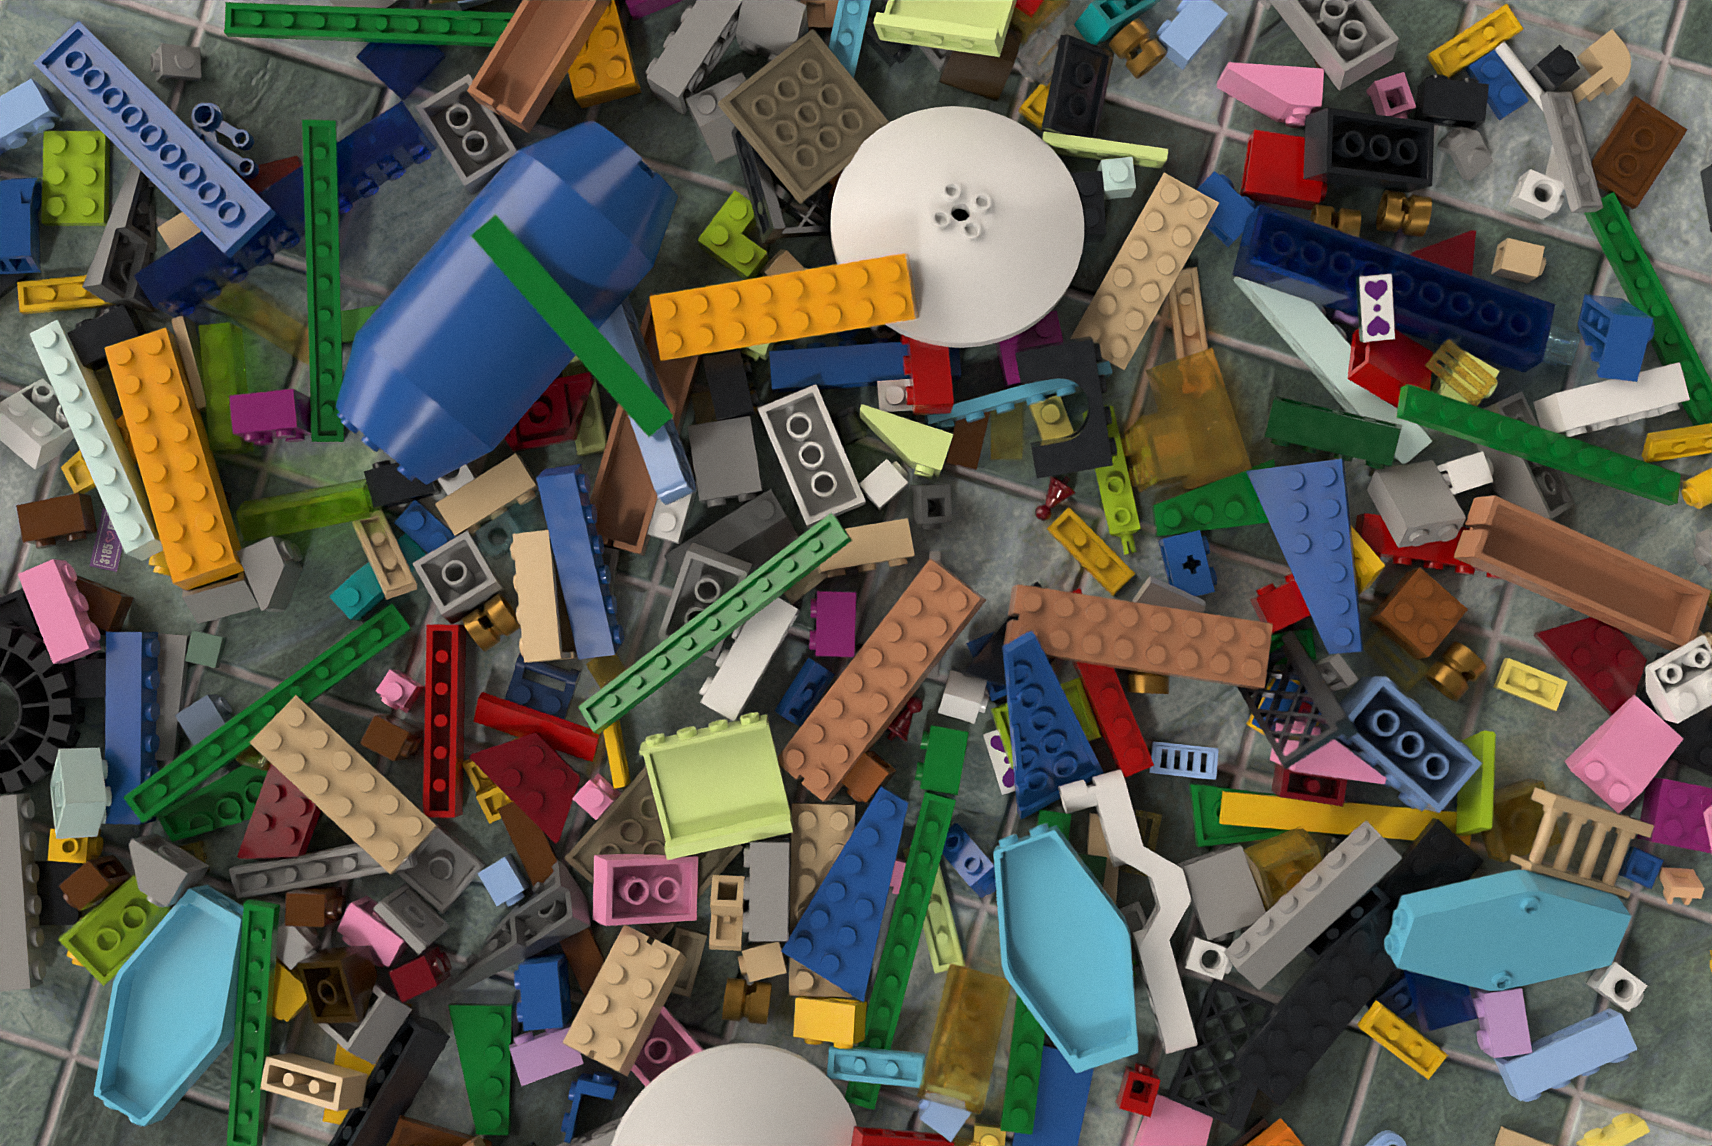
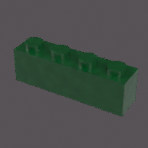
(1333, 431)

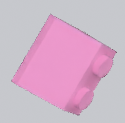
(365, 927)

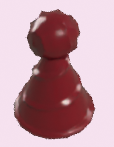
(1057, 493)
(901, 724)

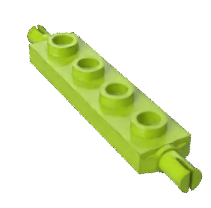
(1118, 492)

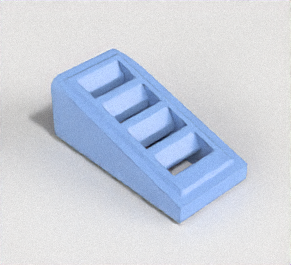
(1211, 760)

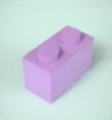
(1502, 1022)
(543, 1054)

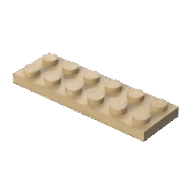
(1145, 269)
(343, 784)
(816, 842)

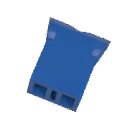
(20, 225)

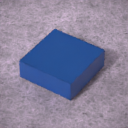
(1640, 867)

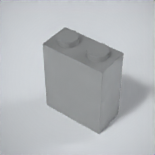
(725, 461)
(1416, 504)
(1222, 892)

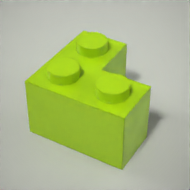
(728, 241)

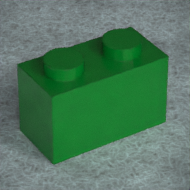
(942, 759)

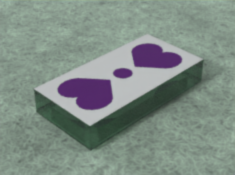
(1375, 307)
(1000, 762)

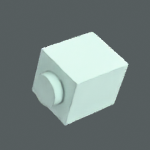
(1117, 177)

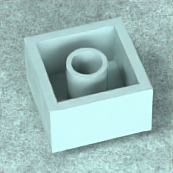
(79, 792)

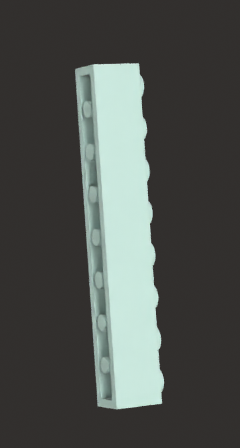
(1328, 355)
(99, 441)

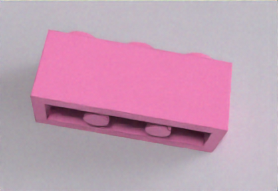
(60, 611)

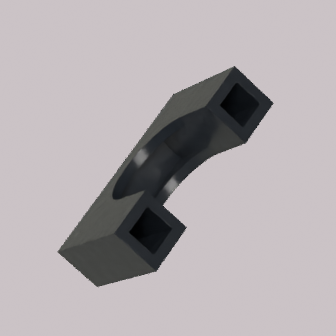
(1089, 444)

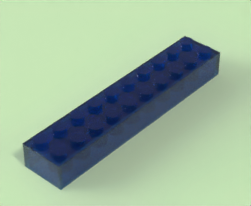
(365, 162)
(1427, 297)

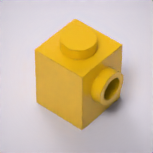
(74, 849)

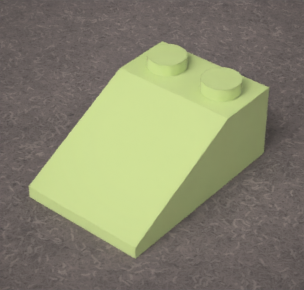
(913, 442)

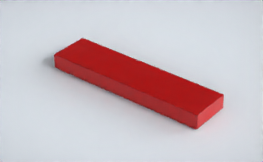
(522, 721)

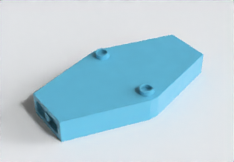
(1506, 930)
(1065, 948)
(172, 1007)

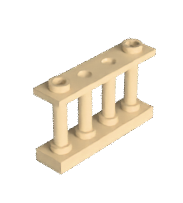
(1578, 814)

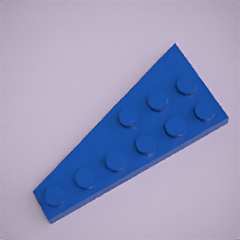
(1313, 527)
(1044, 731)
(846, 913)

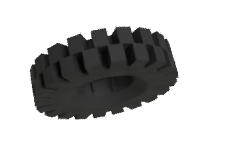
(45, 707)

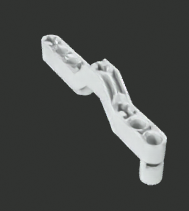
(1170, 896)

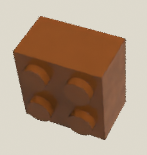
(1418, 613)

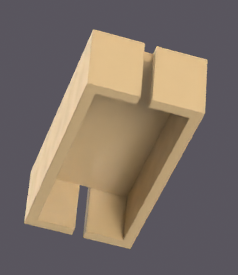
(541, 600)
(625, 1000)

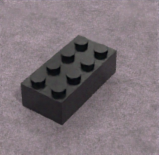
(1368, 150)

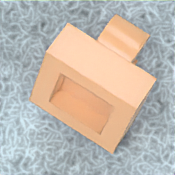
(1680, 883)

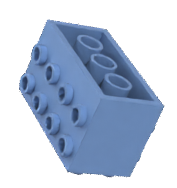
(1405, 745)

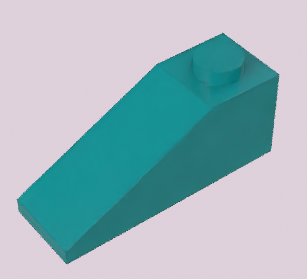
(1108, 17)
(362, 590)

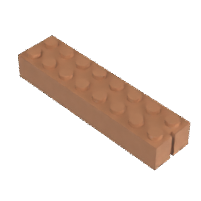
(534, 57)
(623, 484)
(1581, 573)
(1142, 636)
(880, 679)

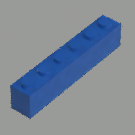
(842, 365)
(580, 561)
(130, 718)

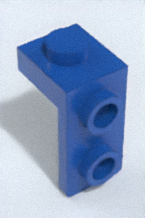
(969, 861)
(598, 1085)

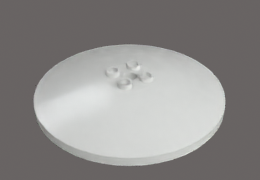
(976, 275)
(739, 1099)

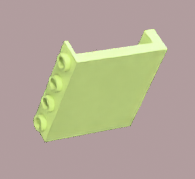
(947, 24)
(717, 785)

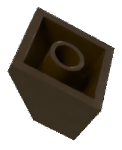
(981, 73)
(338, 983)

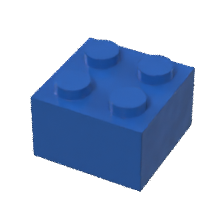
(543, 991)

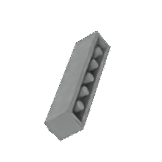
(19, 904)
(1312, 905)

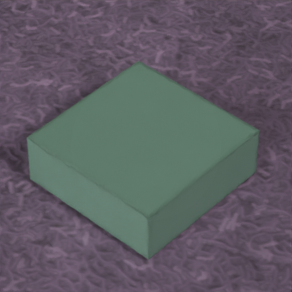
(205, 649)

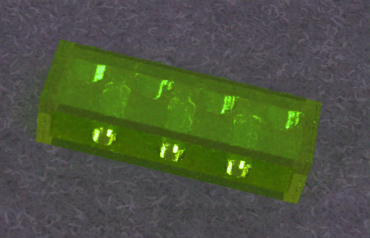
(223, 376)
(305, 510)

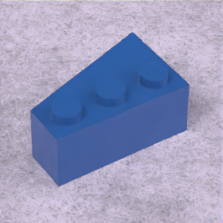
(1616, 334)

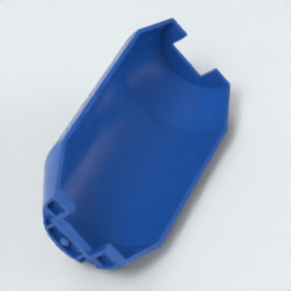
(458, 345)

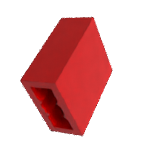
(1276, 171)
(1389, 365)

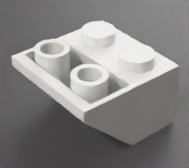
(34, 424)
(1681, 681)

